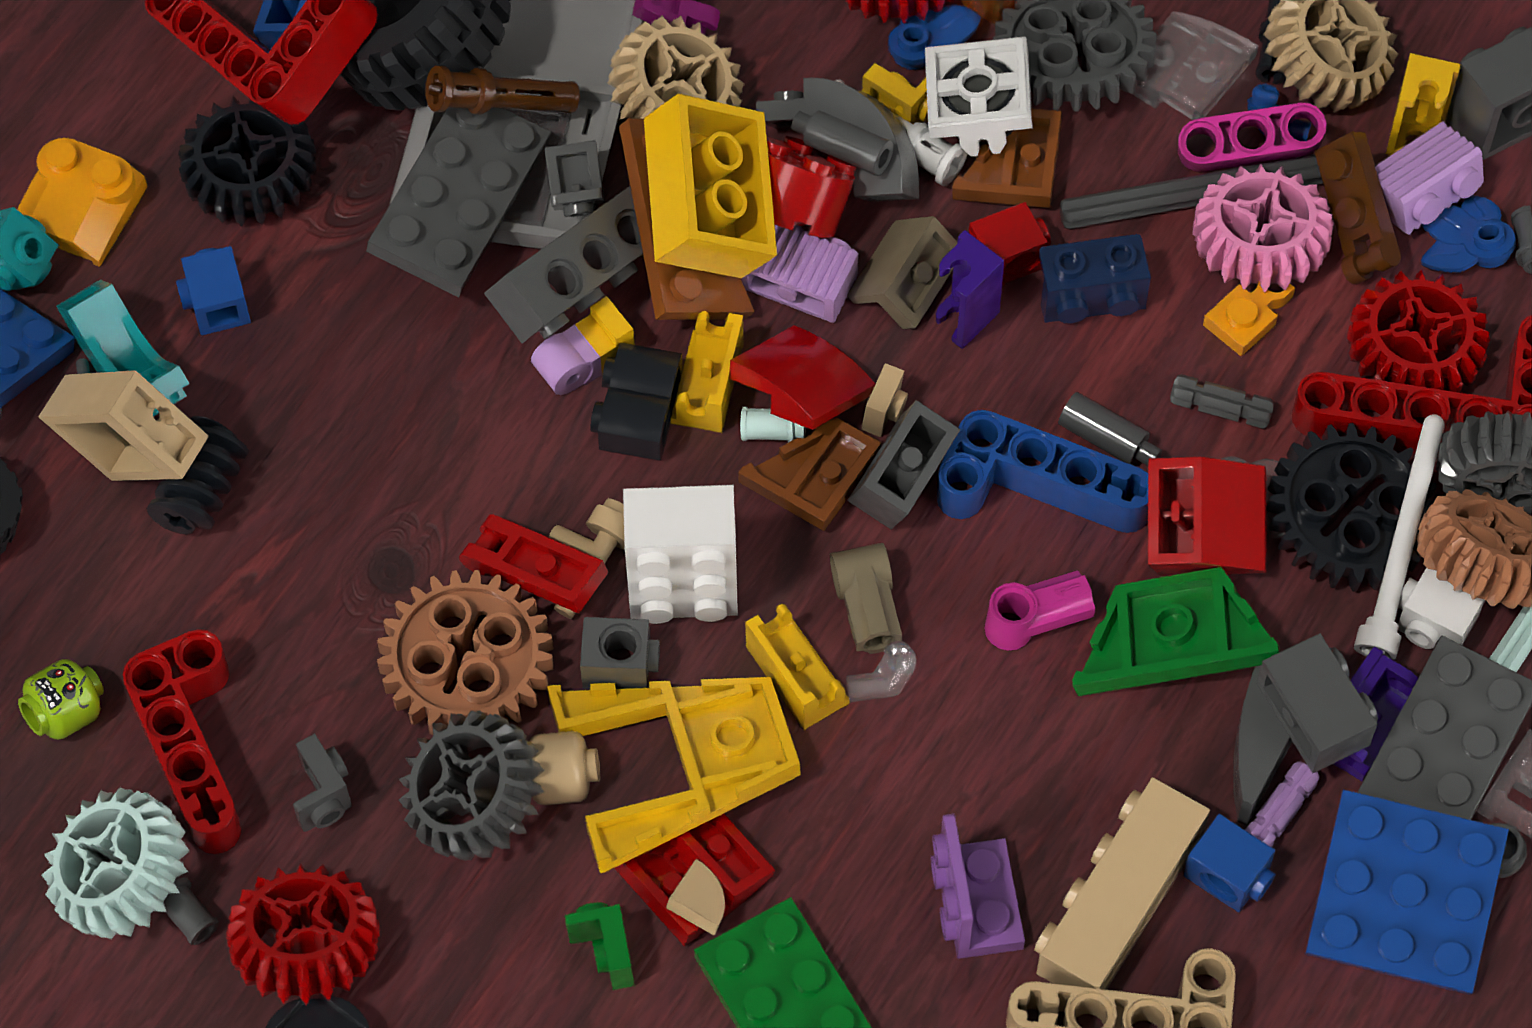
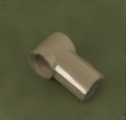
(865, 583)

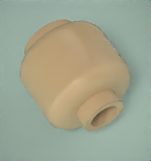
(567, 767)

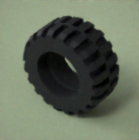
(416, 36)

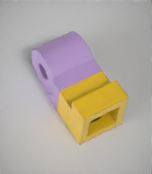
(581, 351)

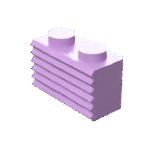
(1429, 176)
(806, 273)

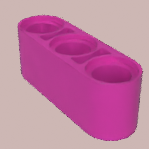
(1271, 121)

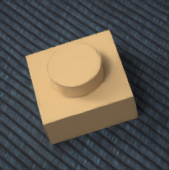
(885, 401)

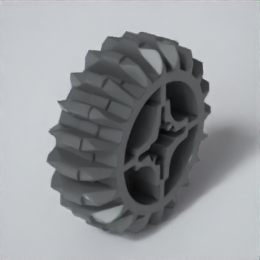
(1489, 457)
(490, 786)

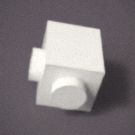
(1435, 609)

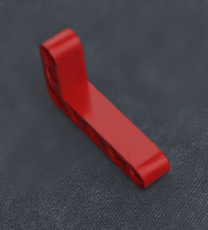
(297, 68)
(1402, 402)

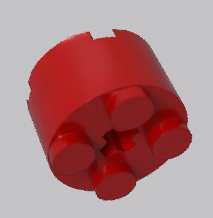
(807, 187)

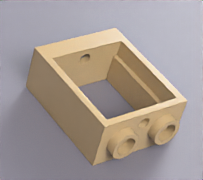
(114, 426)

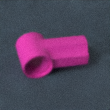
(1040, 607)

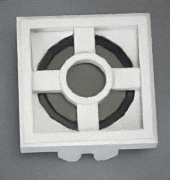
(978, 92)

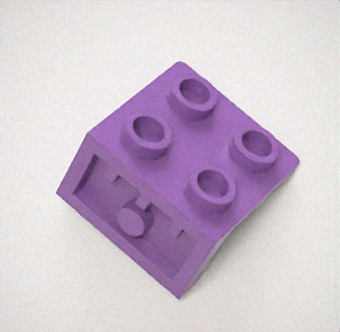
(976, 894)

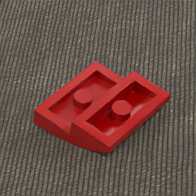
(804, 376)
(715, 844)

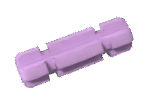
(1283, 803)

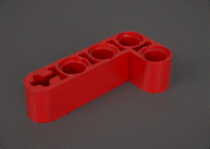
(186, 748)

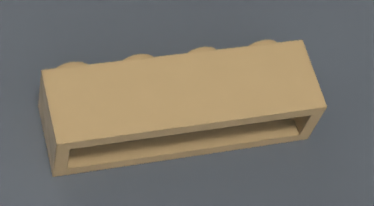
(1123, 889)

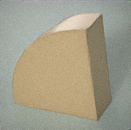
(699, 898)

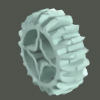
(115, 863)

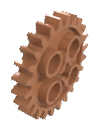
(420, 640)

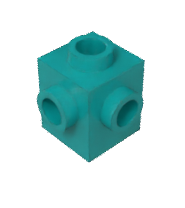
(23, 250)

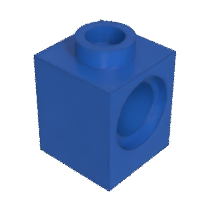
(1230, 864)

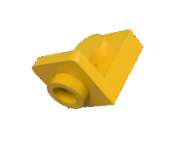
(897, 93)

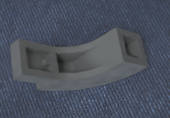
(856, 107)

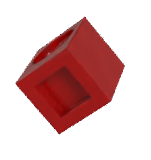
(1015, 238)

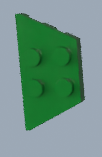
(1173, 632)

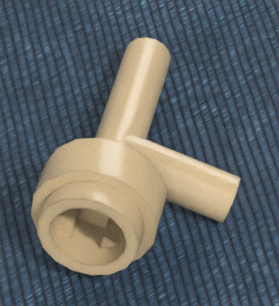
(607, 524)

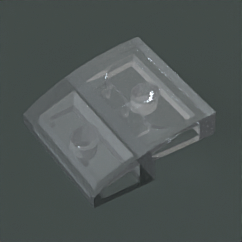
(1194, 64)

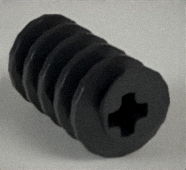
(182, 502)

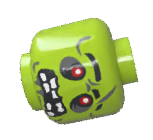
(61, 699)

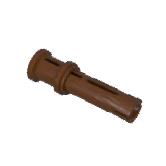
(481, 91)

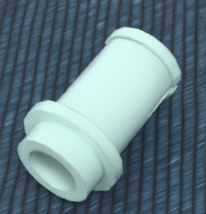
(761, 425)

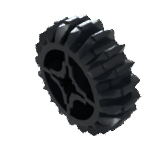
(217, 169)

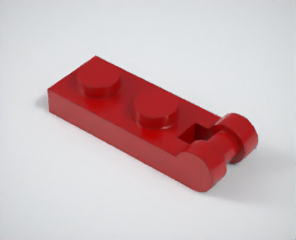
(535, 563)

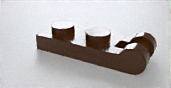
(1357, 207)

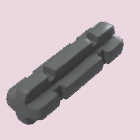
(1222, 401)

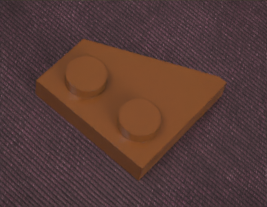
(1021, 170)
(814, 472)

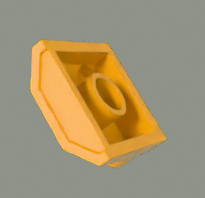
(82, 197)

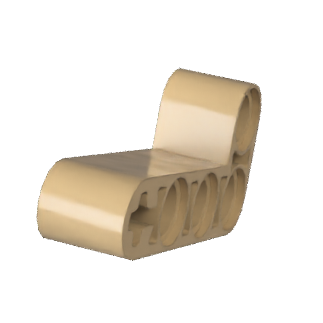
(1118, 1009)

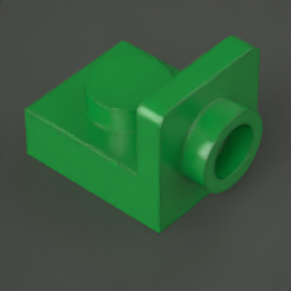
(606, 930)

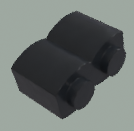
(638, 401)

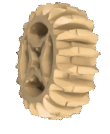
(1323, 56)
(675, 64)

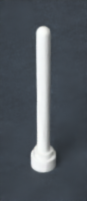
(1380, 628)

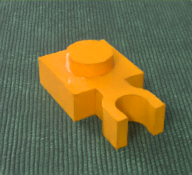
(1246, 316)

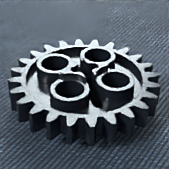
(1316, 474)

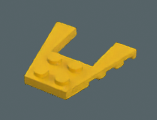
(727, 740)

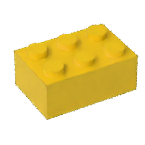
(709, 186)

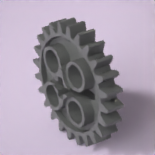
(1108, 34)

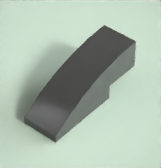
(1257, 752)

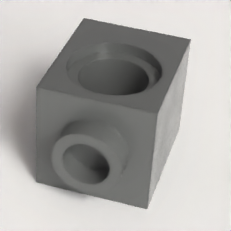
(606, 635)

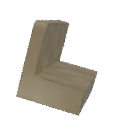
(905, 270)

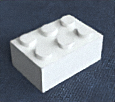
(681, 552)

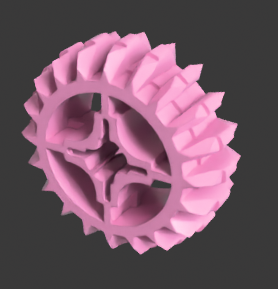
(1284, 248)

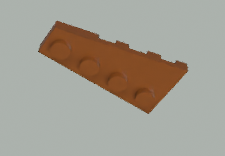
(675, 290)

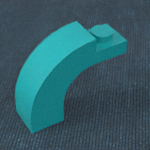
(115, 342)

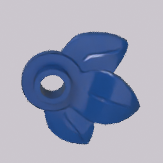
(949, 27)
(1469, 237)

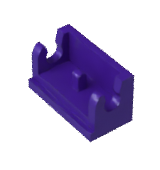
(974, 287)
(1388, 688)

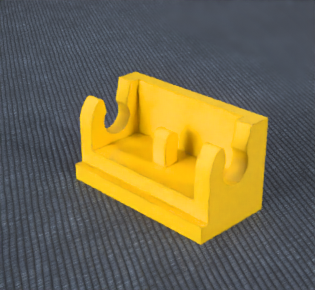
(1422, 98)
(705, 380)
(794, 668)

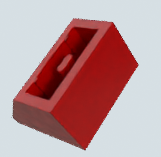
(1206, 515)

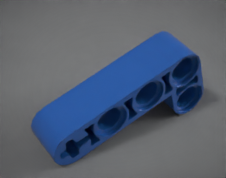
(1043, 482)

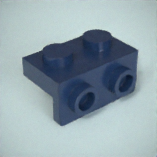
(1094, 278)

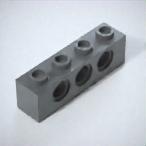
(525, 293)

